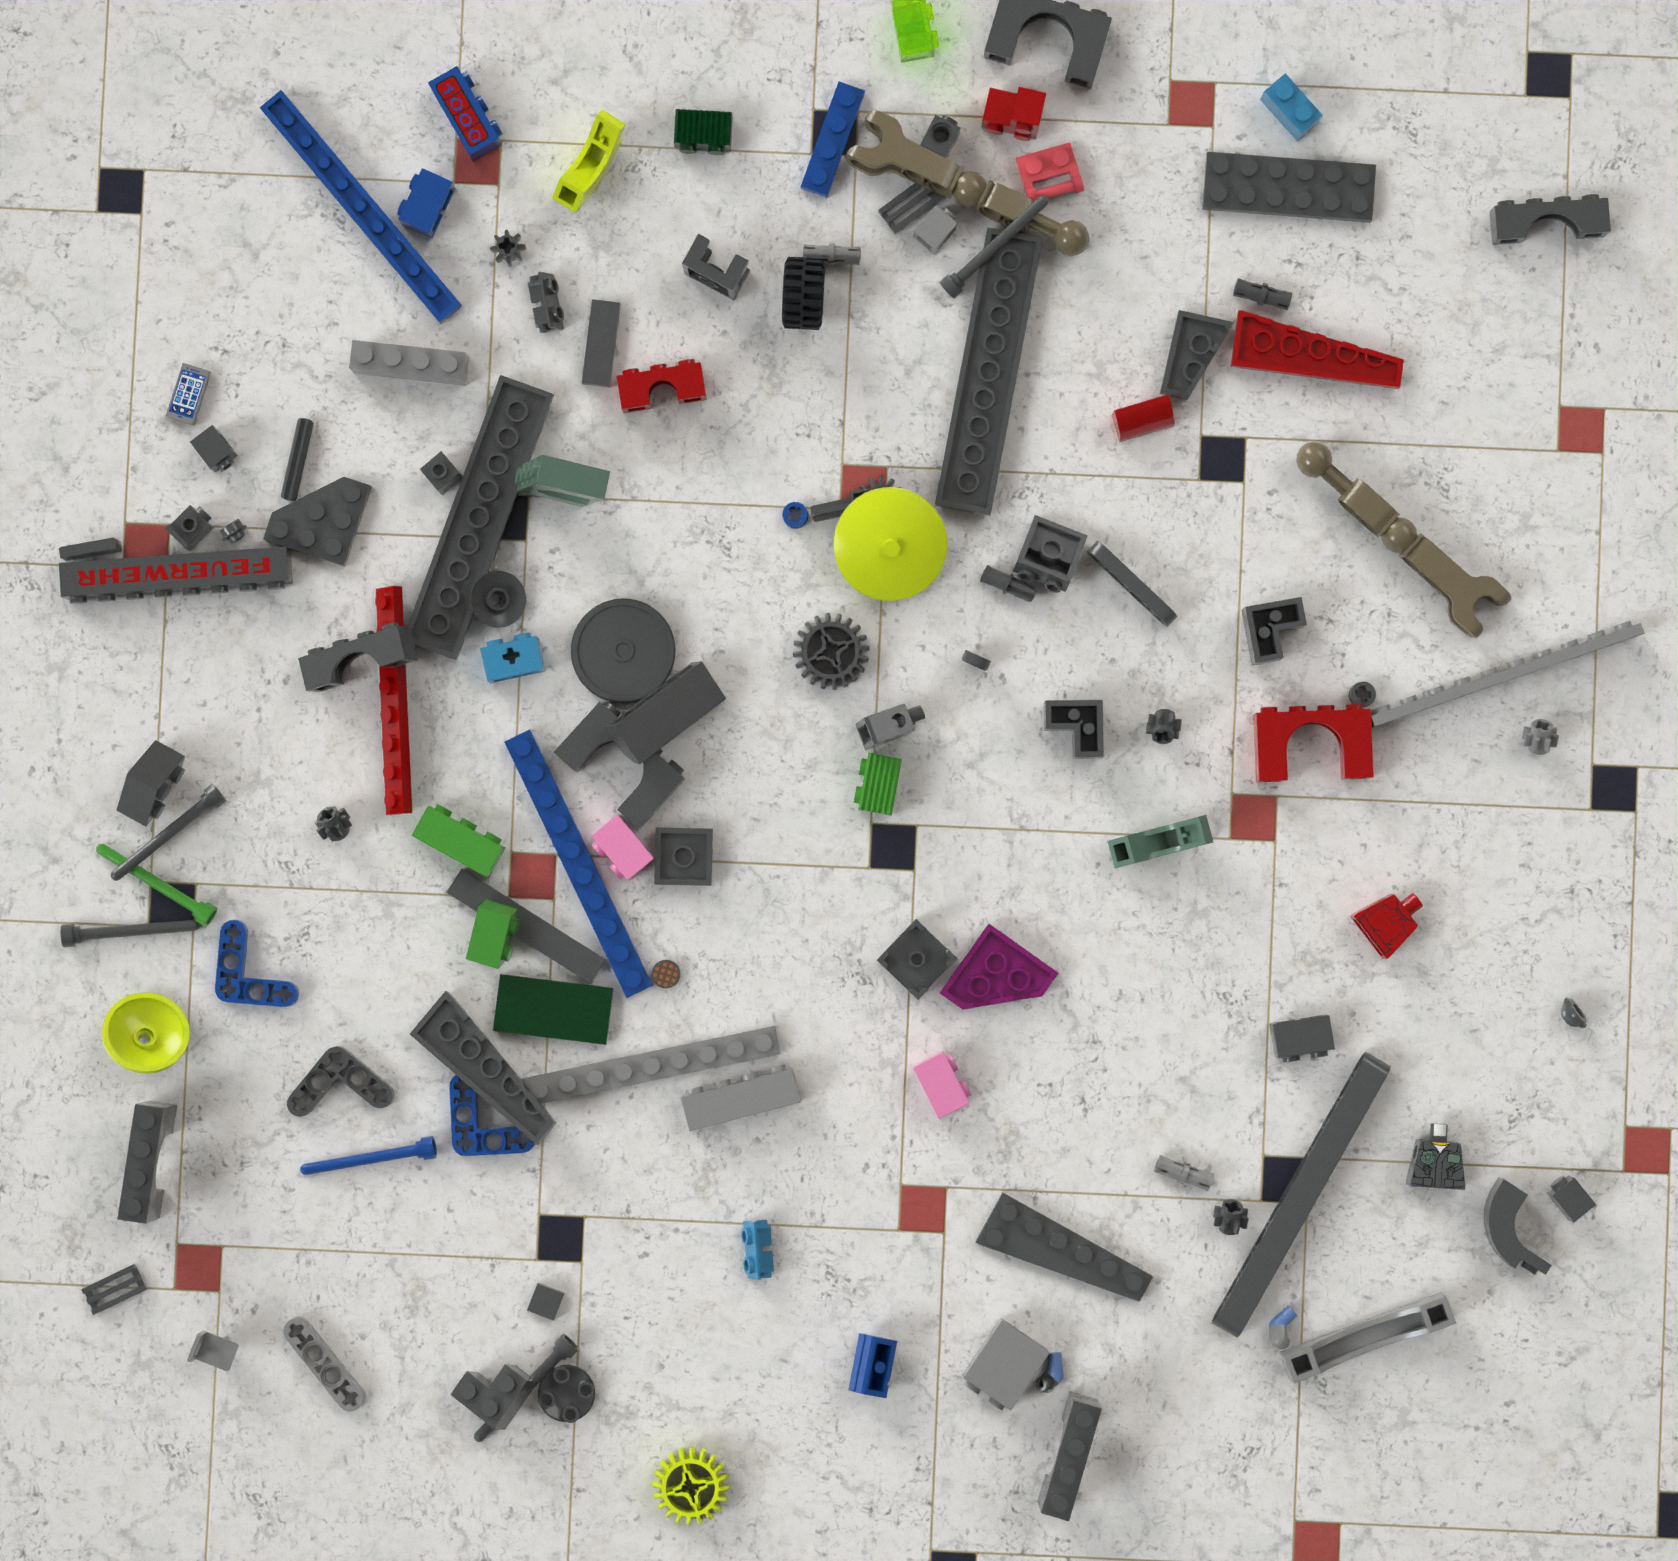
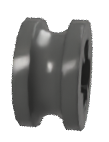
(1367, 688)

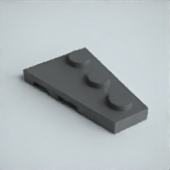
(1191, 351)

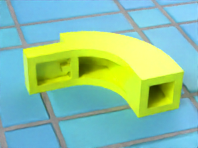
(592, 162)

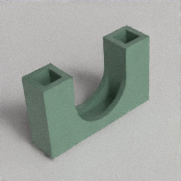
(562, 480)

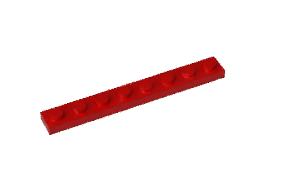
(394, 712)

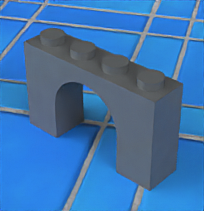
(1086, 28)
(658, 777)
(139, 1197)
(1062, 1485)

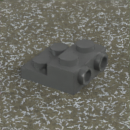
(1049, 554)

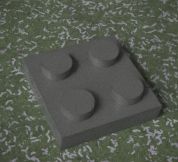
(683, 856)

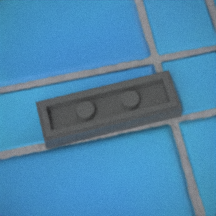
(601, 343)

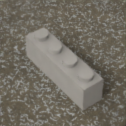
(409, 362)
(740, 1099)

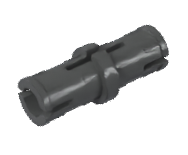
(1262, 294)

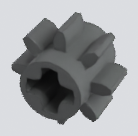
(501, 245)
(1163, 726)
(333, 823)
(1230, 1217)

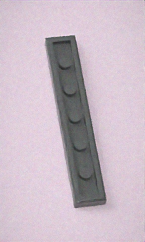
(531, 928)

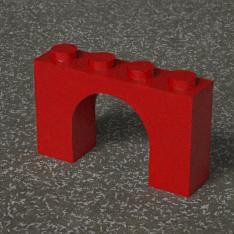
(1349, 726)

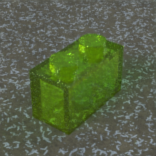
(913, 29)

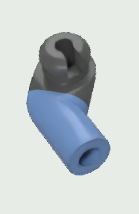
(1053, 1375)

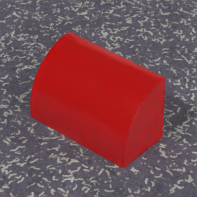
(1143, 418)

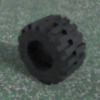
(803, 293)

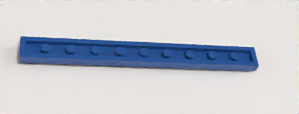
(360, 206)
(578, 863)

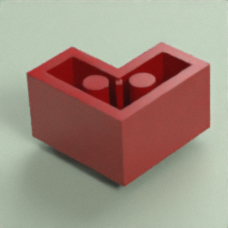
(1014, 112)

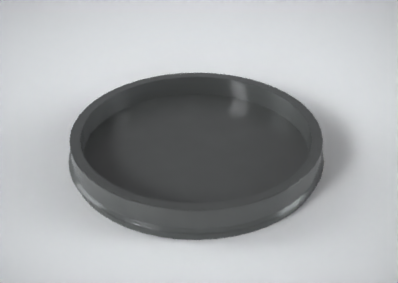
(623, 650)

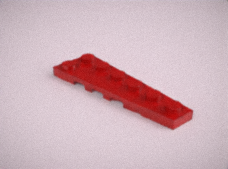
(1288, 350)

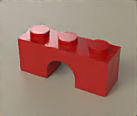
(637, 386)

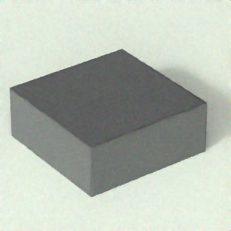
(545, 1301)

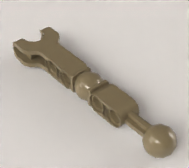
(946, 178)
(1401, 537)

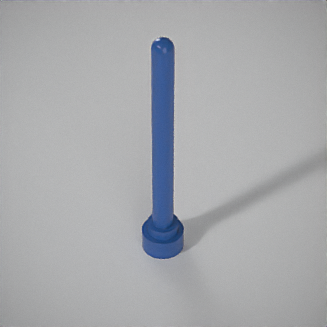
(424, 1149)

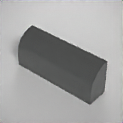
(665, 712)

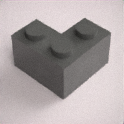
(1265, 622)
(1084, 721)
(150, 783)
(496, 1400)

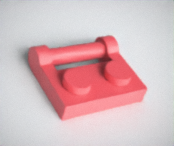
(1049, 165)

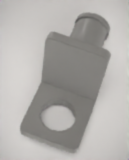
(213, 1350)

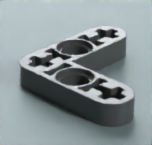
(343, 1073)

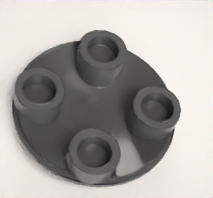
(566, 1393)

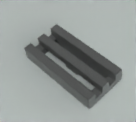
(898, 199)
(90, 549)
(92, 1299)

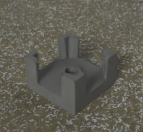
(726, 283)
(916, 959)

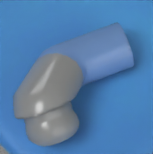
(1278, 1328)

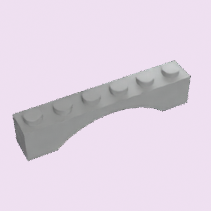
(1385, 1329)

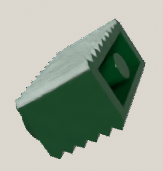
(703, 131)

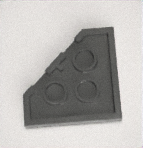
(322, 521)

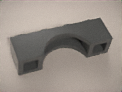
(1584, 217)
(327, 667)

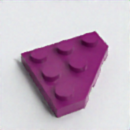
(997, 973)

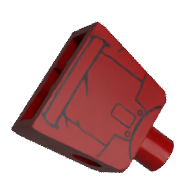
(1388, 922)

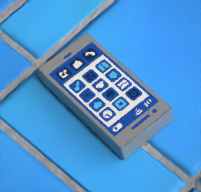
(188, 394)

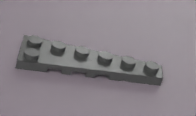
(470, 1055)
(1043, 1242)

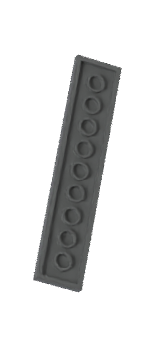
(988, 375)
(478, 515)

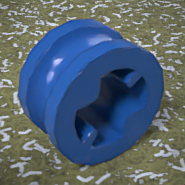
(786, 513)

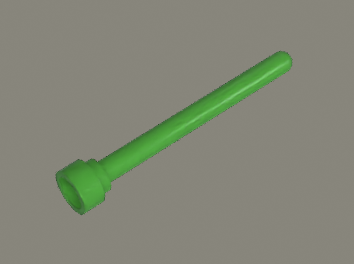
(201, 911)

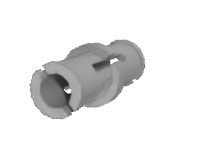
(833, 254)
(1184, 1172)

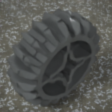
(840, 673)

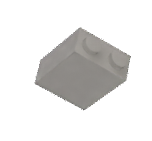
(1004, 1365)

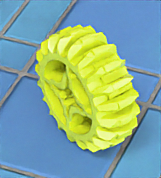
(703, 1481)

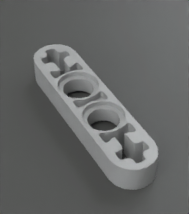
(328, 1360)

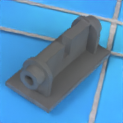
(544, 289)

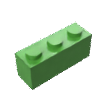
(459, 840)

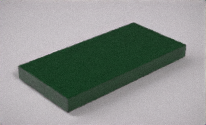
(553, 1009)

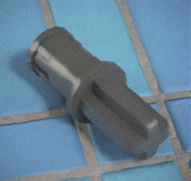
(1008, 584)

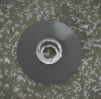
(511, 597)

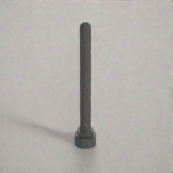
(953, 283)
(211, 798)
(73, 935)
(563, 1349)

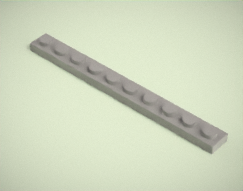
(1516, 669)
(654, 1065)

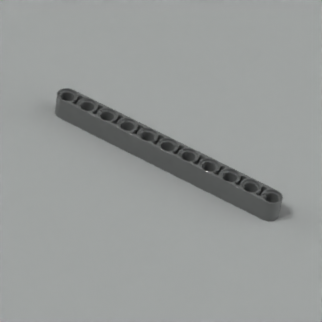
(1301, 1194)

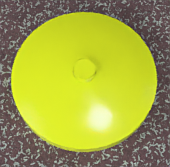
(890, 543)

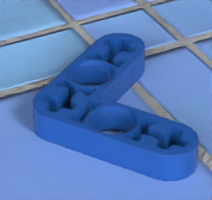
(243, 984)
(479, 1135)

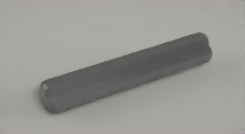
(297, 459)

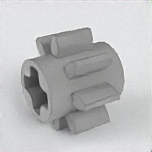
(1540, 736)

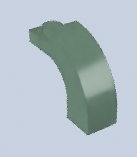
(1160, 841)

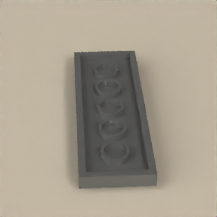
(1289, 187)

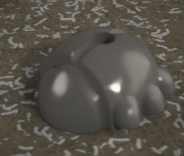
(1573, 1014)

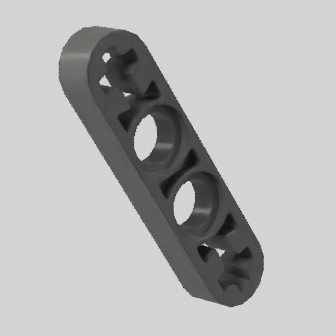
(1132, 583)

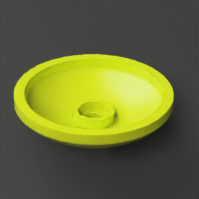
(150, 1018)

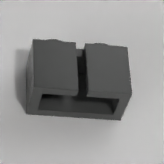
(1302, 1037)

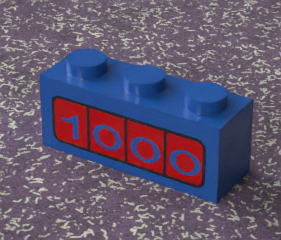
(466, 112)

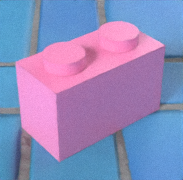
(622, 848)
(941, 1084)

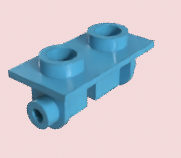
(754, 1236)

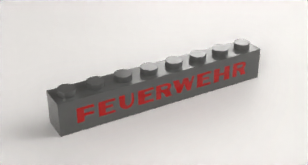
(175, 573)

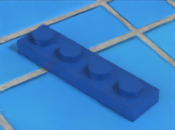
(832, 139)

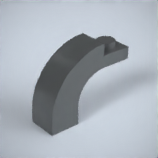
(1499, 1220)

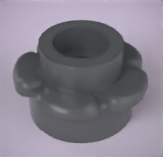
(233, 531)

